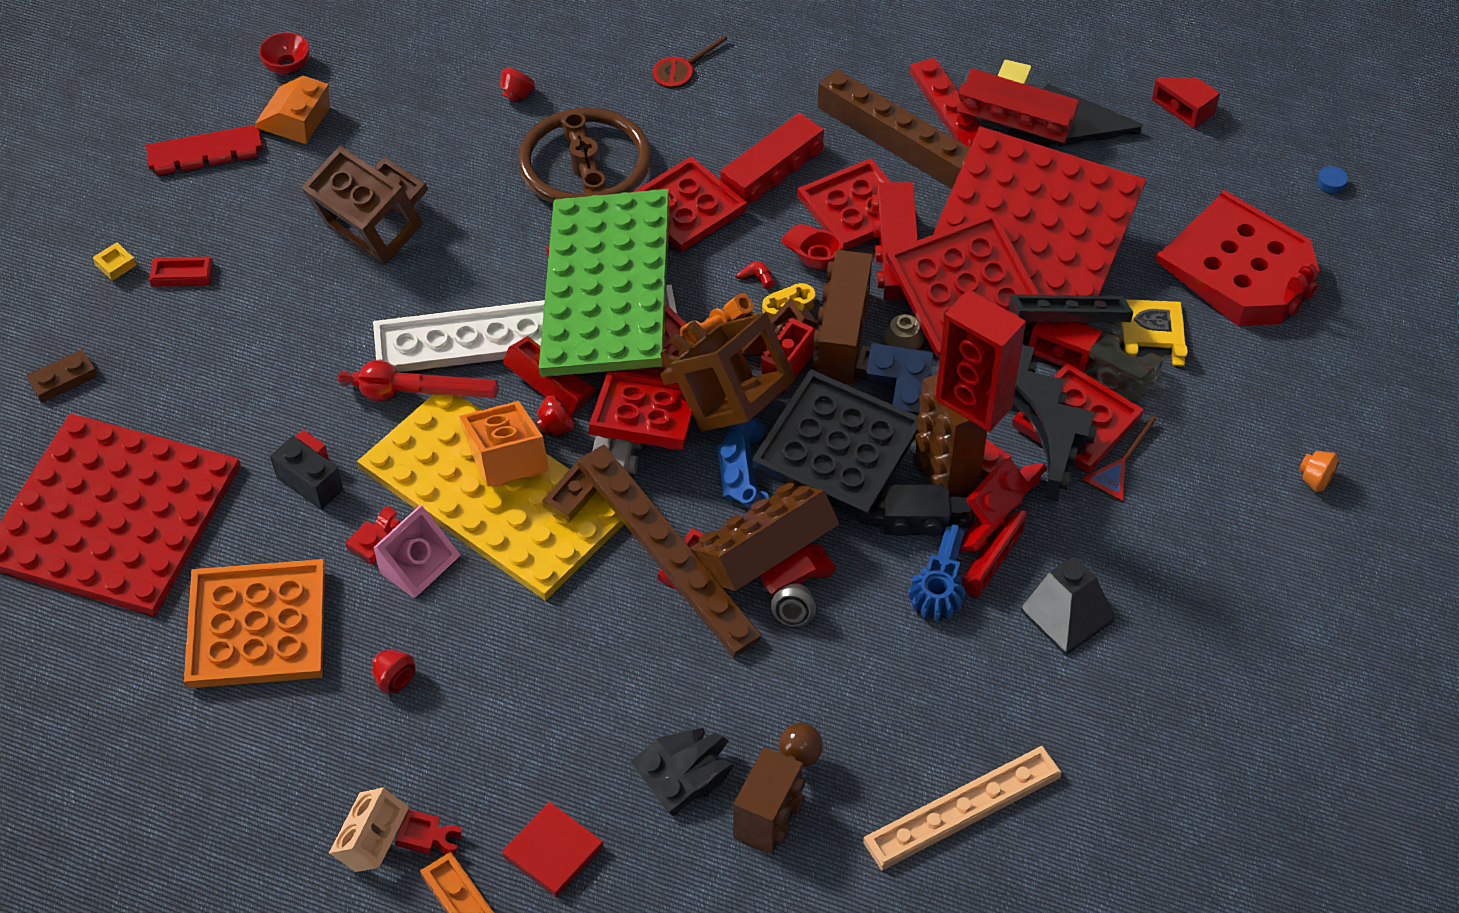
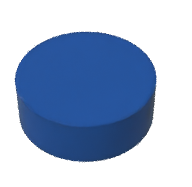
(1332, 179)

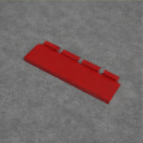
(193, 150)

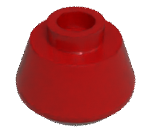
(516, 84)
(554, 417)
(393, 670)

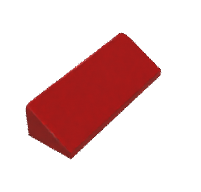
(524, 361)
(993, 554)

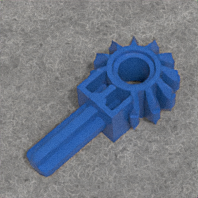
(940, 578)

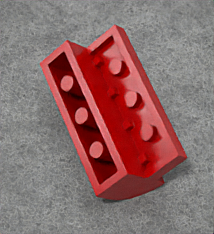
(1017, 105)

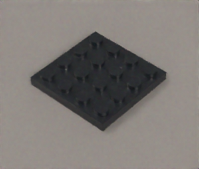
(837, 443)

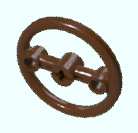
(574, 126)

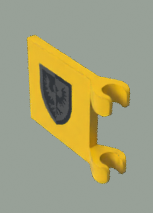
(1155, 326)

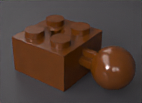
(775, 788)

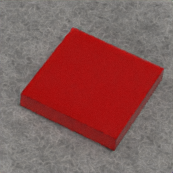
(552, 849)

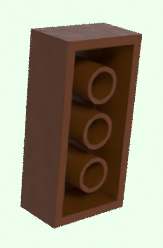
(842, 315)
(947, 444)
(765, 535)

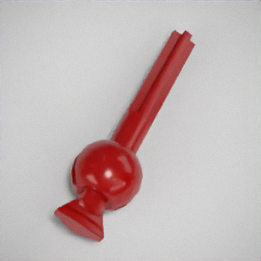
(380, 381)

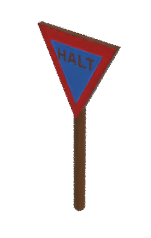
(1111, 477)

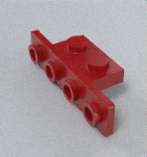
(996, 497)

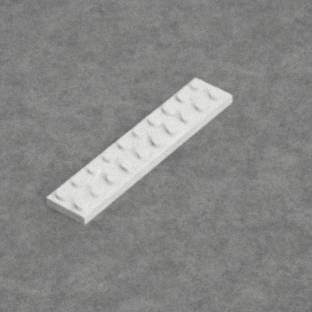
(461, 335)

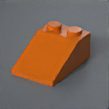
(504, 443)

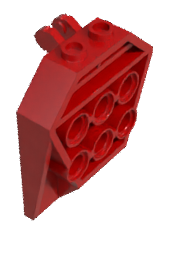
(1243, 262)

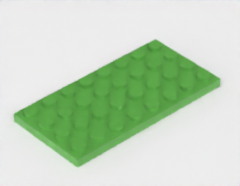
(606, 283)

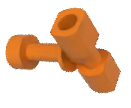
(732, 310)

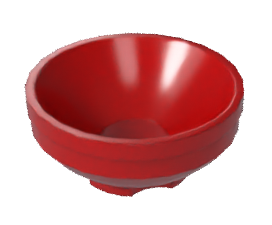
(281, 48)

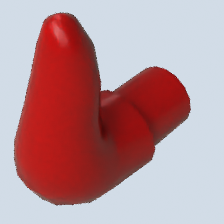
(760, 270)

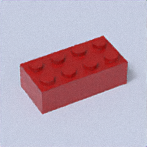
(979, 359)

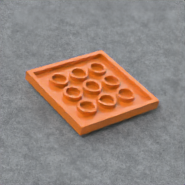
(255, 624)

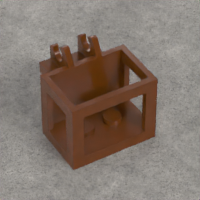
(362, 197)
(717, 375)

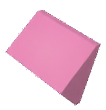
(415, 553)

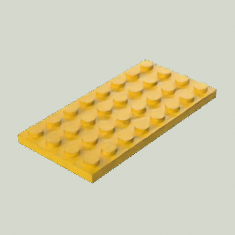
(433, 466)

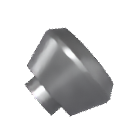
(793, 605)

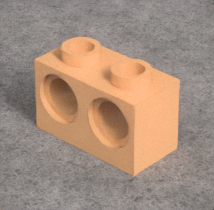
(369, 830)

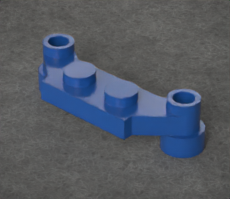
(735, 463)

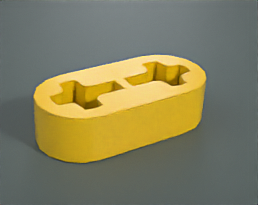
(779, 298)

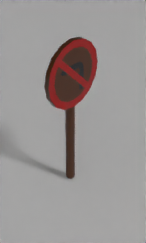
(676, 71)

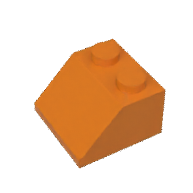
(296, 109)

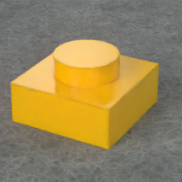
(114, 261)

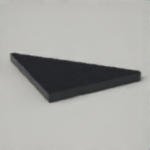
(1089, 122)

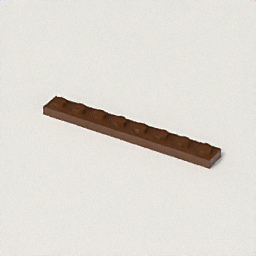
(669, 551)

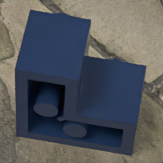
(900, 368)

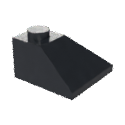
(1069, 606)

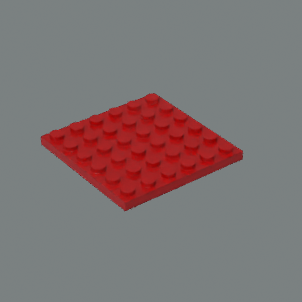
(1054, 207)
(112, 513)

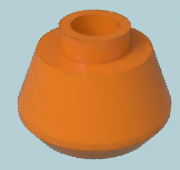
(1319, 469)

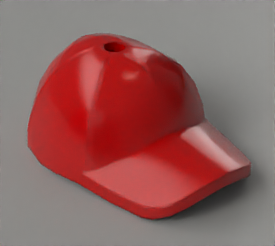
(813, 245)

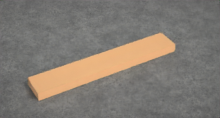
(961, 808)

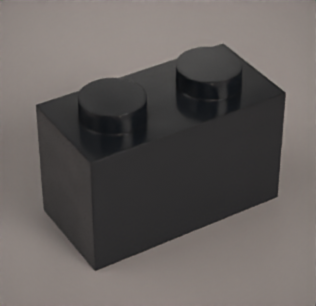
(307, 472)

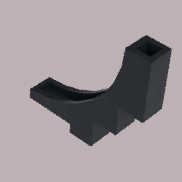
(1060, 427)

